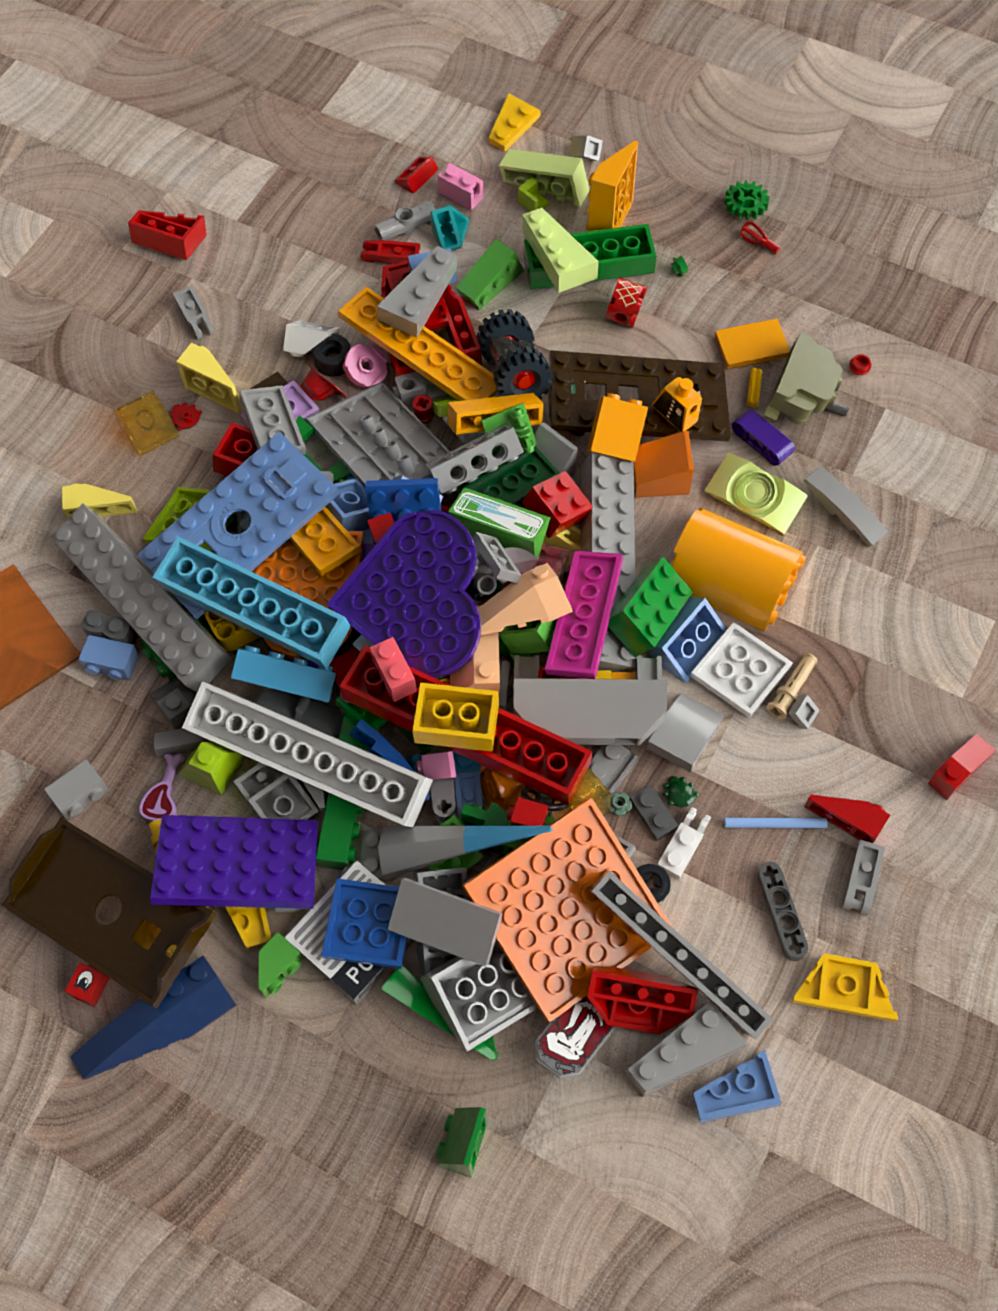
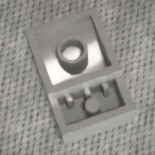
(685, 732)
(274, 794)

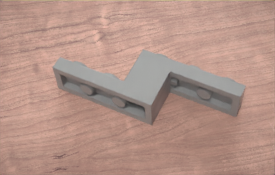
(495, 559)

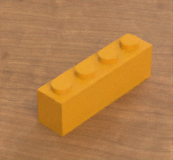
(467, 414)

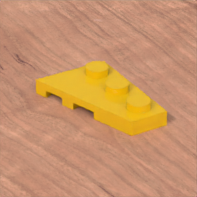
(512, 122)

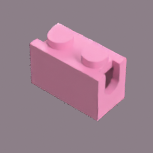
(460, 186)

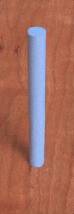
(775, 822)

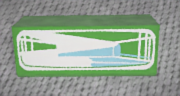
(500, 519)

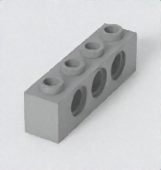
(462, 456)

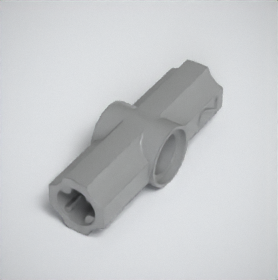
(404, 221)

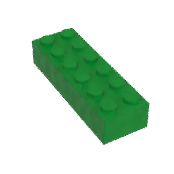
(619, 251)

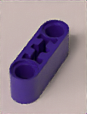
(763, 437)

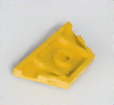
(847, 987)

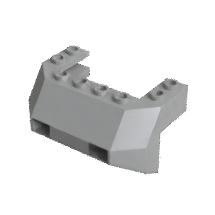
(593, 708)

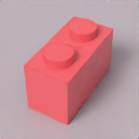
(393, 669)

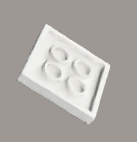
(741, 669)

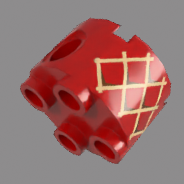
(626, 302)

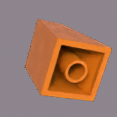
(664, 467)

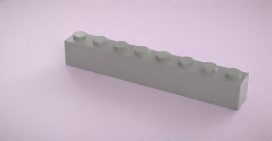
(681, 954)

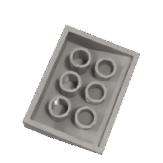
(478, 998)

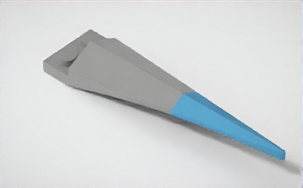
(403, 849)

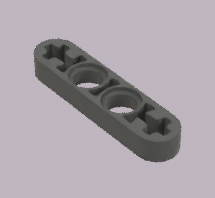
(784, 910)

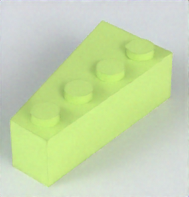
(555, 174)
(559, 253)

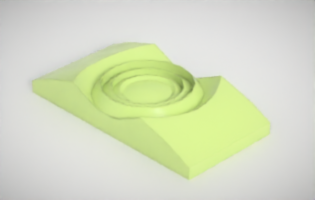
(756, 493)

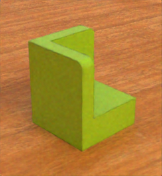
(529, 196)

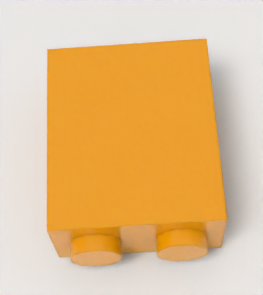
(617, 427)

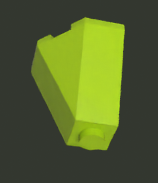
(212, 766)

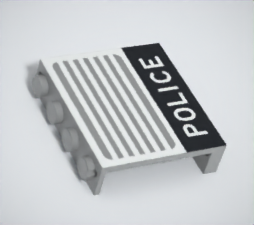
(309, 938)

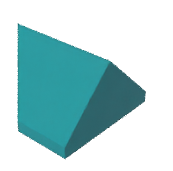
(449, 227)

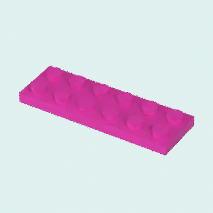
(582, 633)

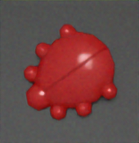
(185, 415)

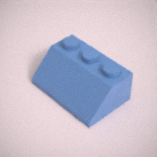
(689, 638)

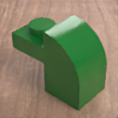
(478, 816)

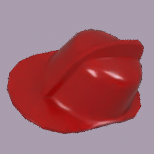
(318, 387)

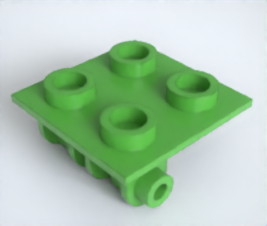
(518, 419)

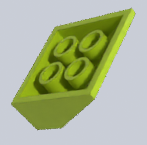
(177, 505)

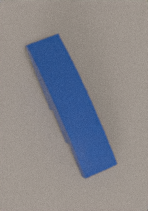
(379, 745)

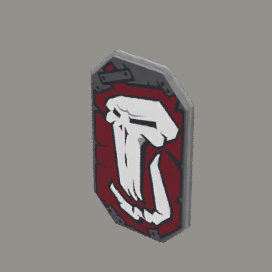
(572, 1040)

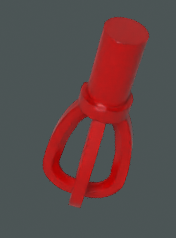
(763, 239)

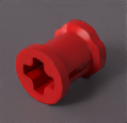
(422, 405)

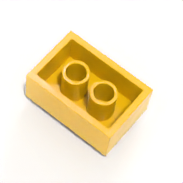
(456, 717)

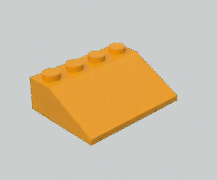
(612, 189)

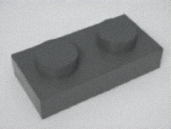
(653, 813)

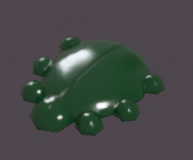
(679, 792)

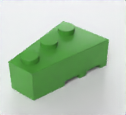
(490, 275)

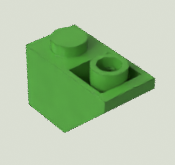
(276, 962)

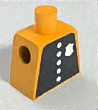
(679, 403)

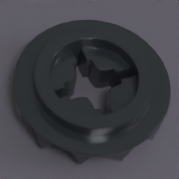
(661, 880)

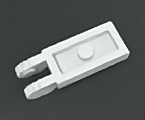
(683, 845)

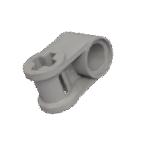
(443, 797)

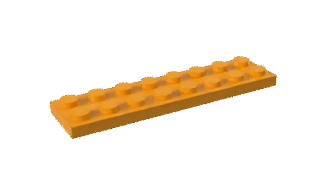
(425, 354)

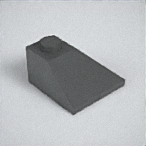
(174, 701)

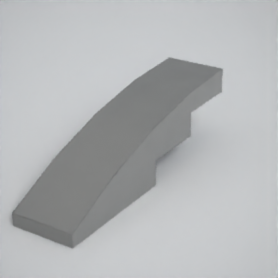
(846, 505)

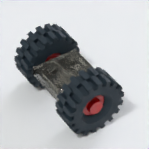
(509, 345)

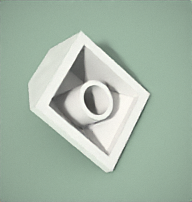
(303, 336)

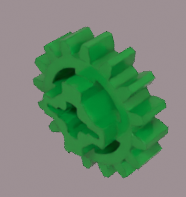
(748, 202)

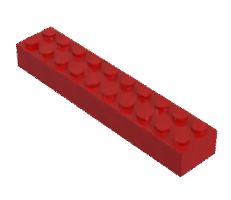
(519, 747)

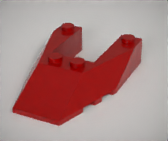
(448, 313)

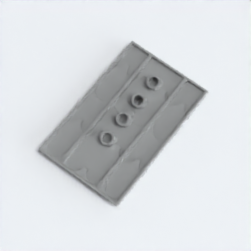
(377, 436)

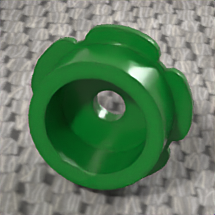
(679, 265)

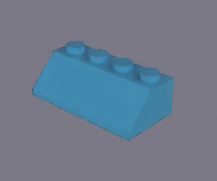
(284, 675)

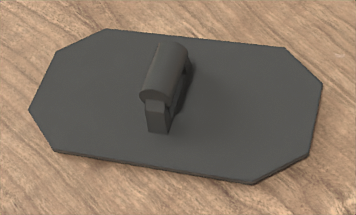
(304, 710)

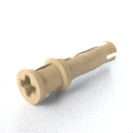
(788, 693)

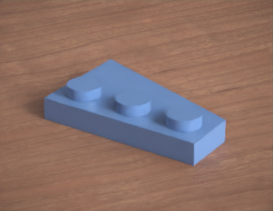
(738, 1092)

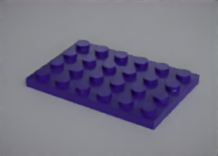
(235, 862)

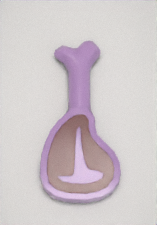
(158, 798)

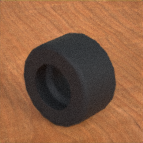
(331, 365)

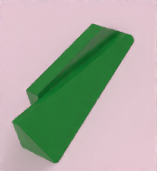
(411, 992)

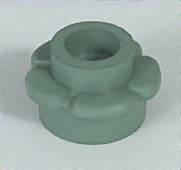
(620, 810)

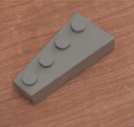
(416, 296)
(691, 1047)

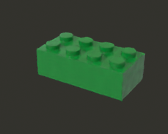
(649, 607)

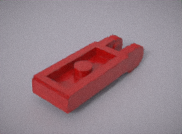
(388, 251)

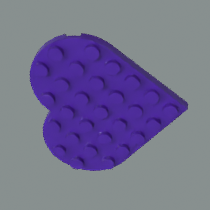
(416, 593)

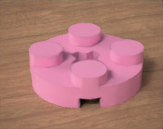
(356, 373)

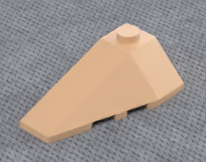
(533, 598)
(482, 668)

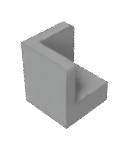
(586, 147)

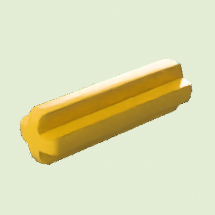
(754, 387)

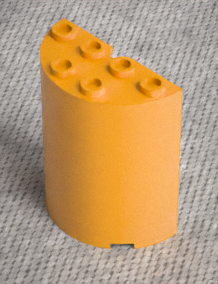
(736, 567)

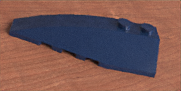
(188, 1007)

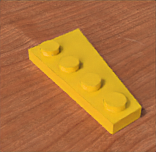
(251, 925)

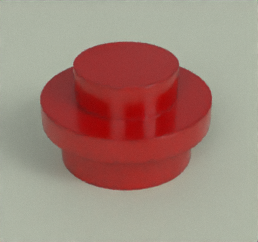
(860, 364)

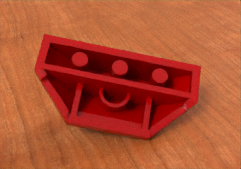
(640, 999)

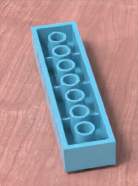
(252, 602)

